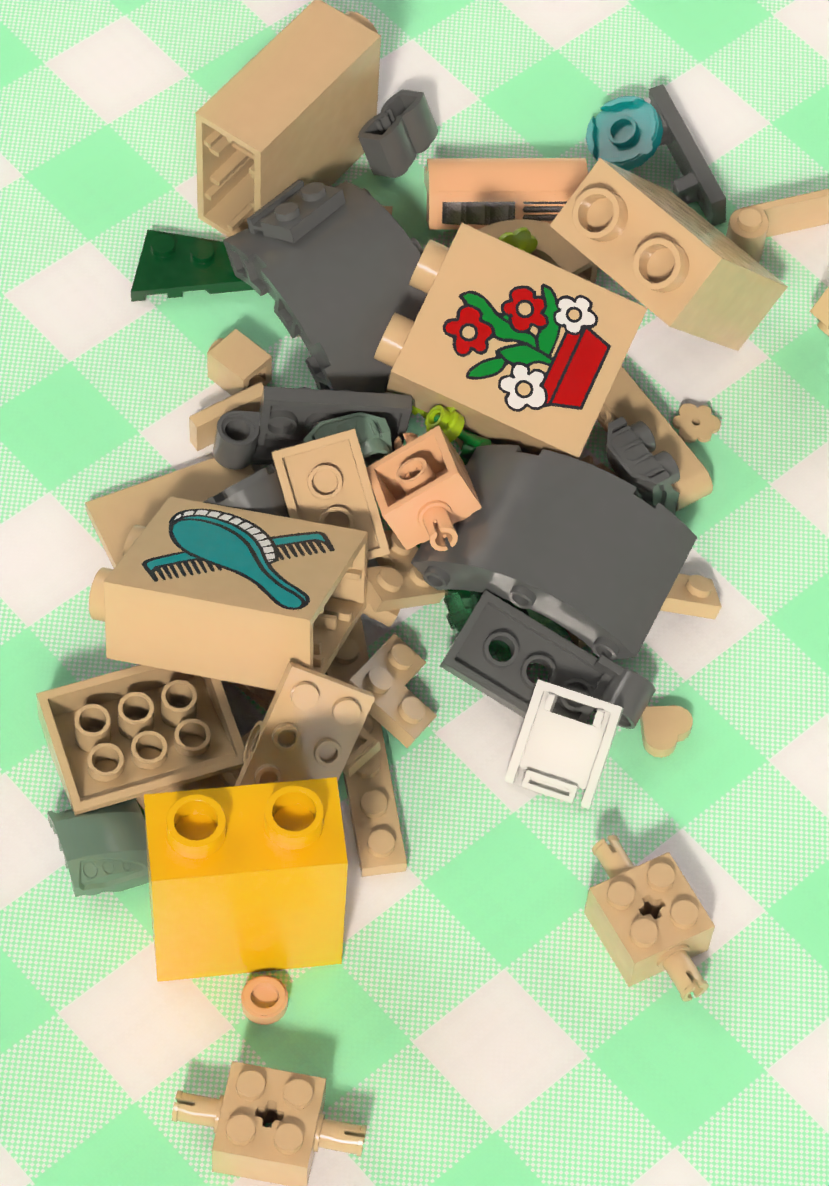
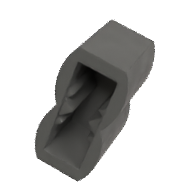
(398, 133)

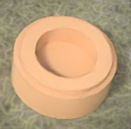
(264, 1000)

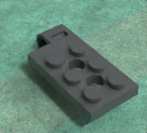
(291, 414)
(534, 643)

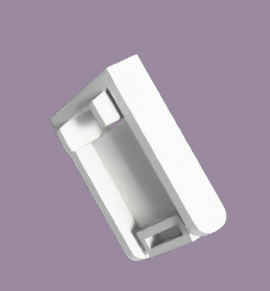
(560, 750)

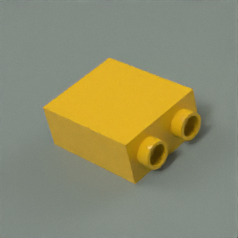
(246, 878)

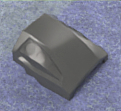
(632, 460)

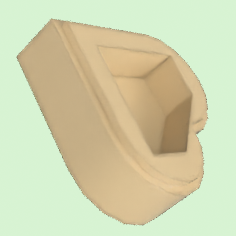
(664, 728)

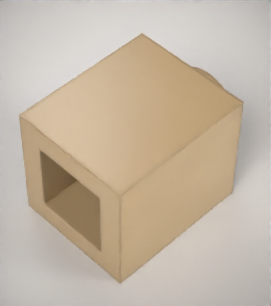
(238, 363)

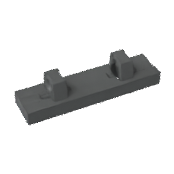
(697, 180)

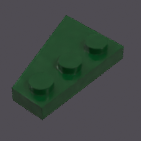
(183, 264)

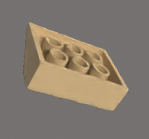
(137, 734)

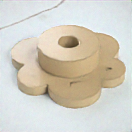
(696, 423)

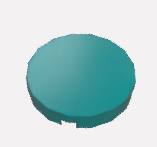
(625, 132)

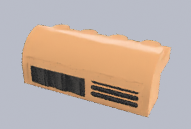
(498, 189)

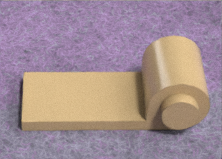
(754, 223)

